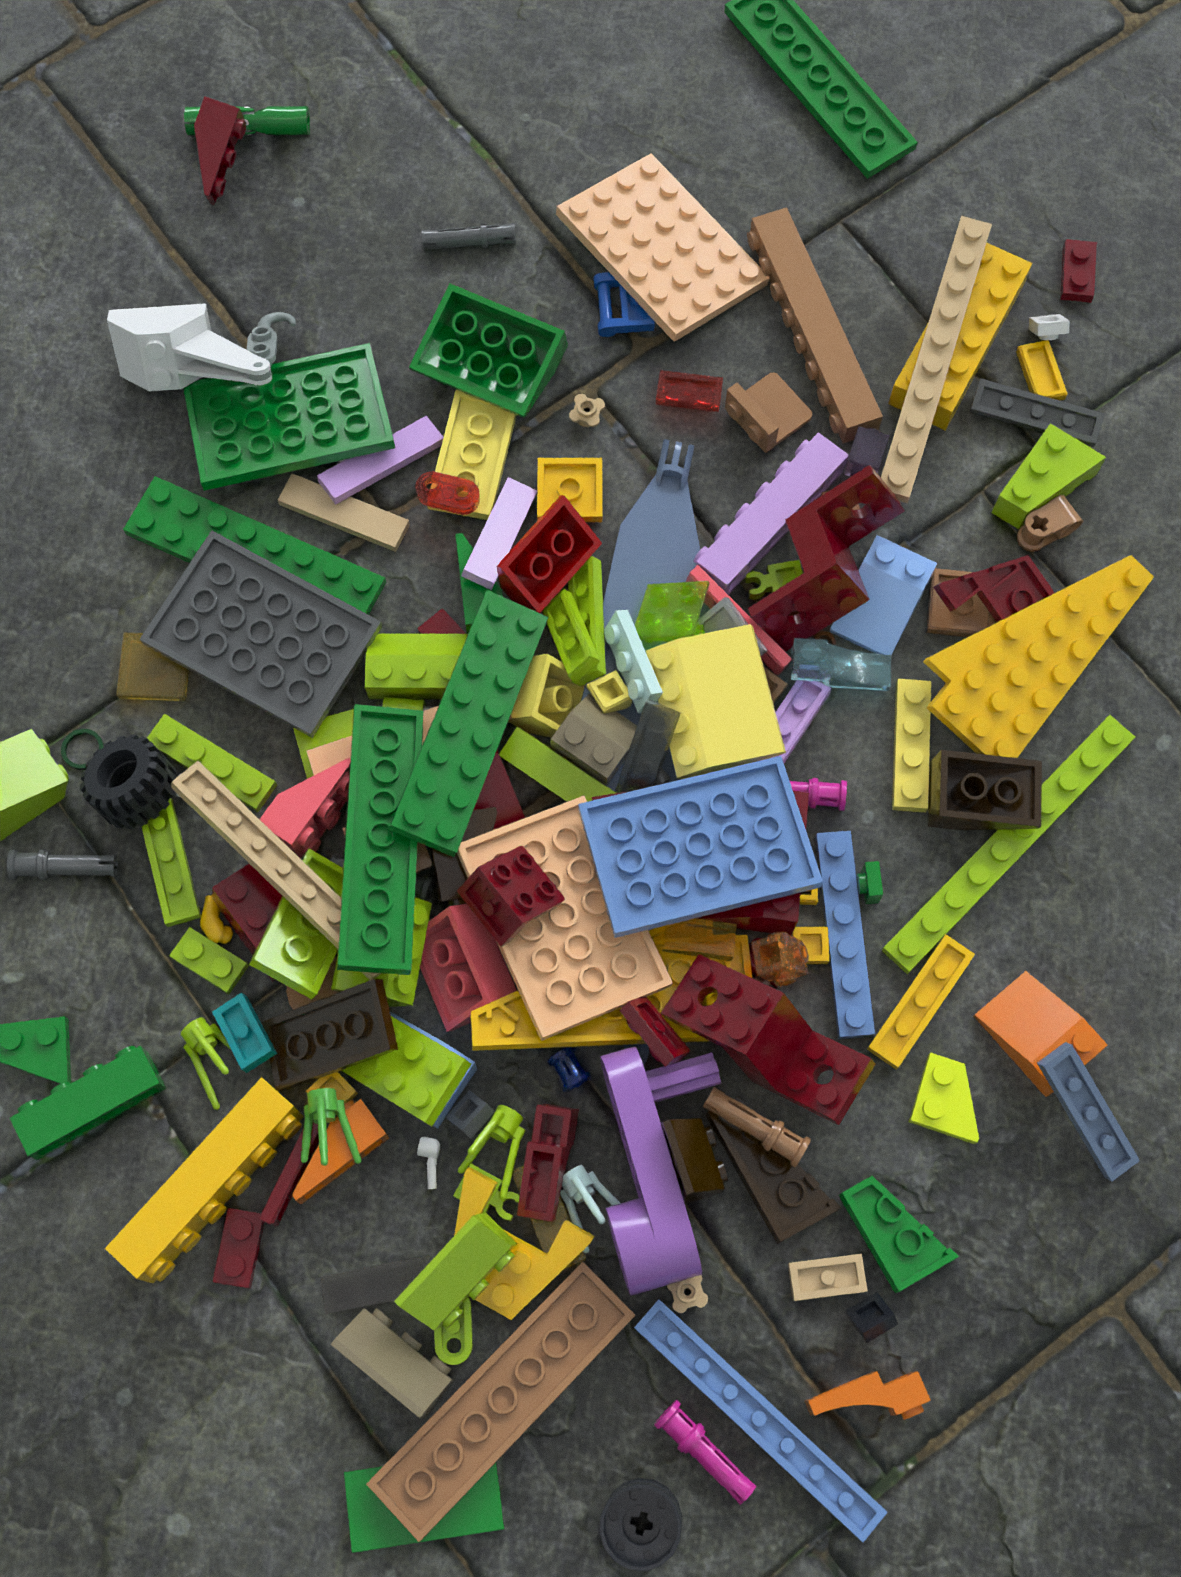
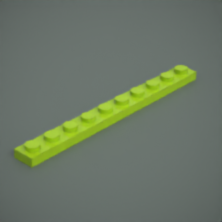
(1006, 847)

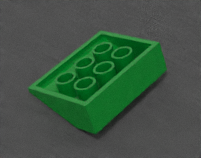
(489, 351)

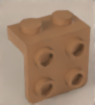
(767, 410)

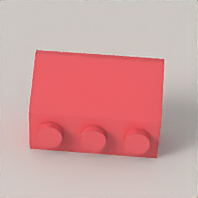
(462, 965)

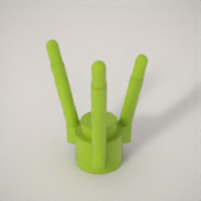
(201, 1039)
(502, 1125)

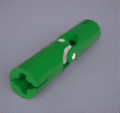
(270, 120)

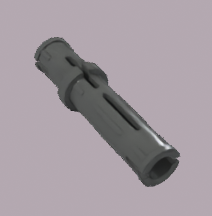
(469, 236)

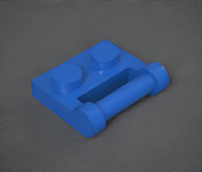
(633, 315)

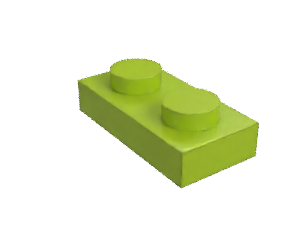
(209, 960)

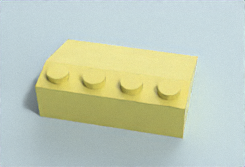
(721, 698)

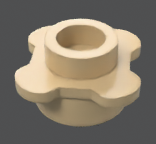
(583, 418)
(696, 1298)

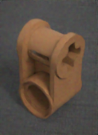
(1048, 524)

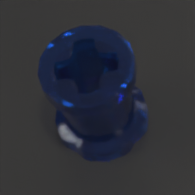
(578, 1075)

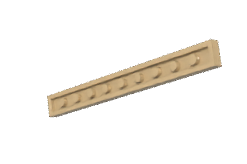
(935, 357)

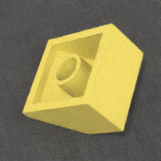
(545, 697)

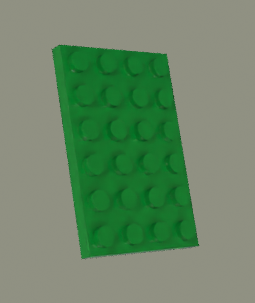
(305, 417)

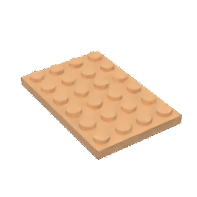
(662, 246)
(568, 957)

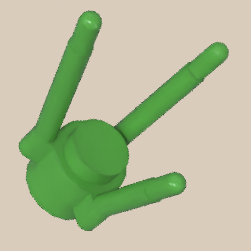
(321, 1110)

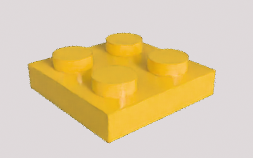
(576, 479)

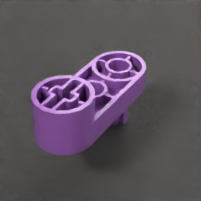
(653, 1230)

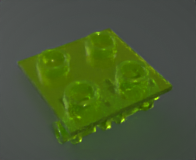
(671, 611)

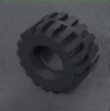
(128, 781)

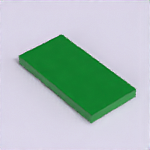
(376, 1527)

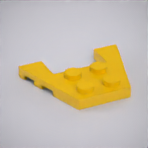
(530, 1268)

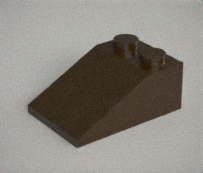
(984, 792)
(693, 1158)

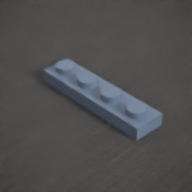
(1088, 1111)

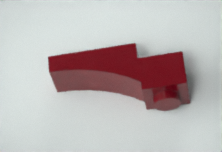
(546, 1161)

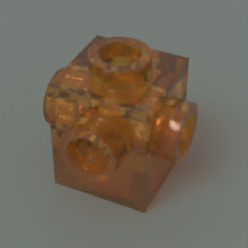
(780, 958)

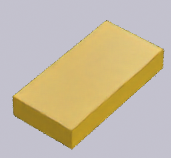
(1041, 370)

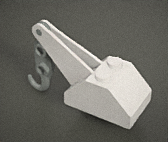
(176, 347)

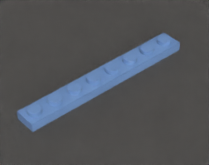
(761, 1421)

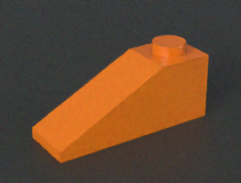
(368, 1137)

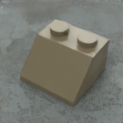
(594, 739)

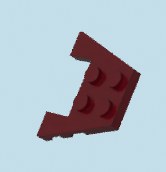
(1001, 588)

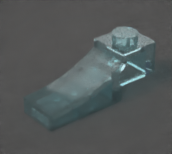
(839, 666)

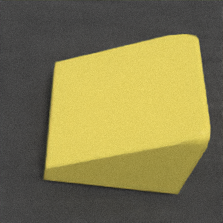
(610, 693)

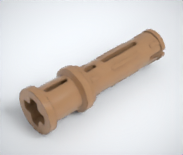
(771, 1134)

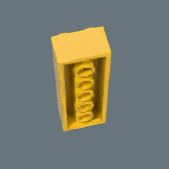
(992, 297)
(205, 1183)

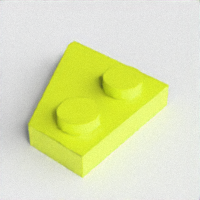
(945, 1100)

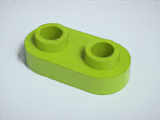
(461, 1330)

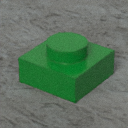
(870, 882)

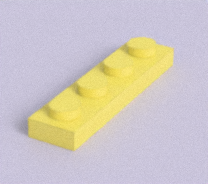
(911, 746)

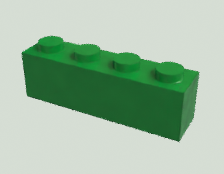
(88, 1102)

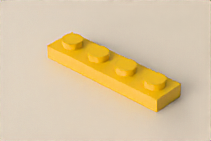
(920, 1002)

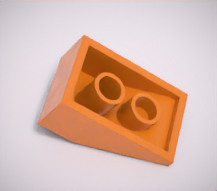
(1034, 1022)

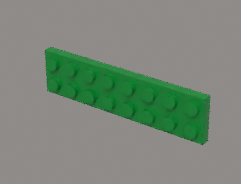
(823, 82)
(182, 520)
(468, 724)
(377, 861)

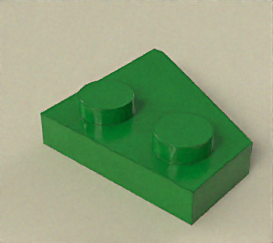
(38, 1047)

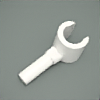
(430, 1148)

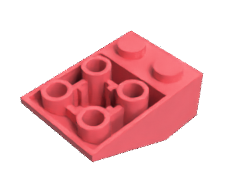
(309, 808)

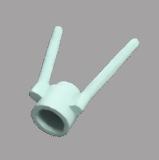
(579, 1186)

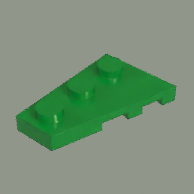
(895, 1238)

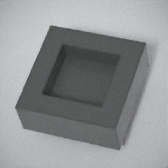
(470, 1114)

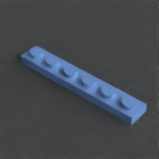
(845, 935)

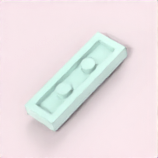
(632, 659)

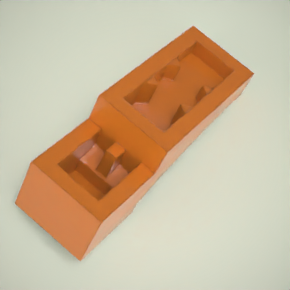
(900, 1395)

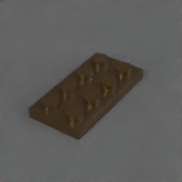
(330, 1035)

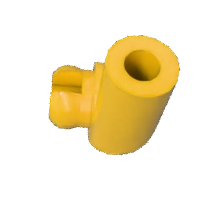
(212, 924)

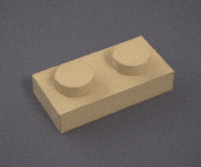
(827, 1277)

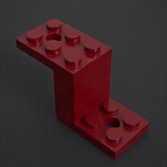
(822, 540)
(768, 1038)

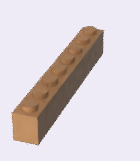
(814, 324)

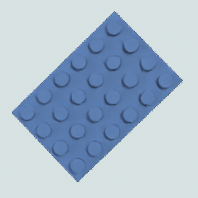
(699, 846)

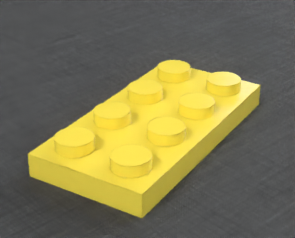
(476, 448)

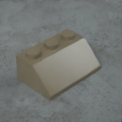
(394, 1361)

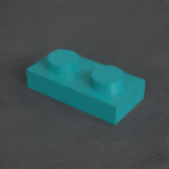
(244, 1032)

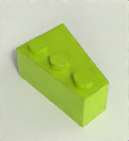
(1050, 470)

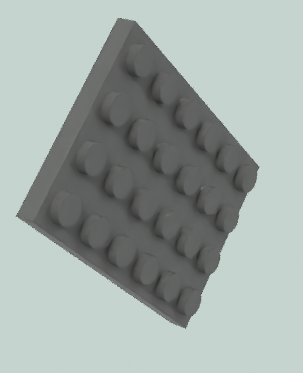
(261, 633)

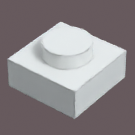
(1049, 326)

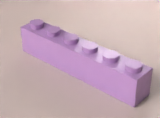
(763, 522)

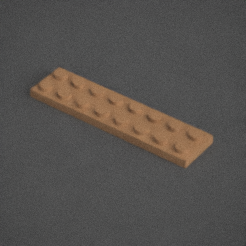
(500, 1401)

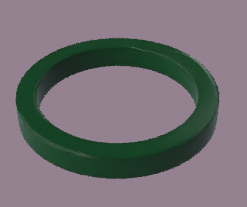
(69, 737)

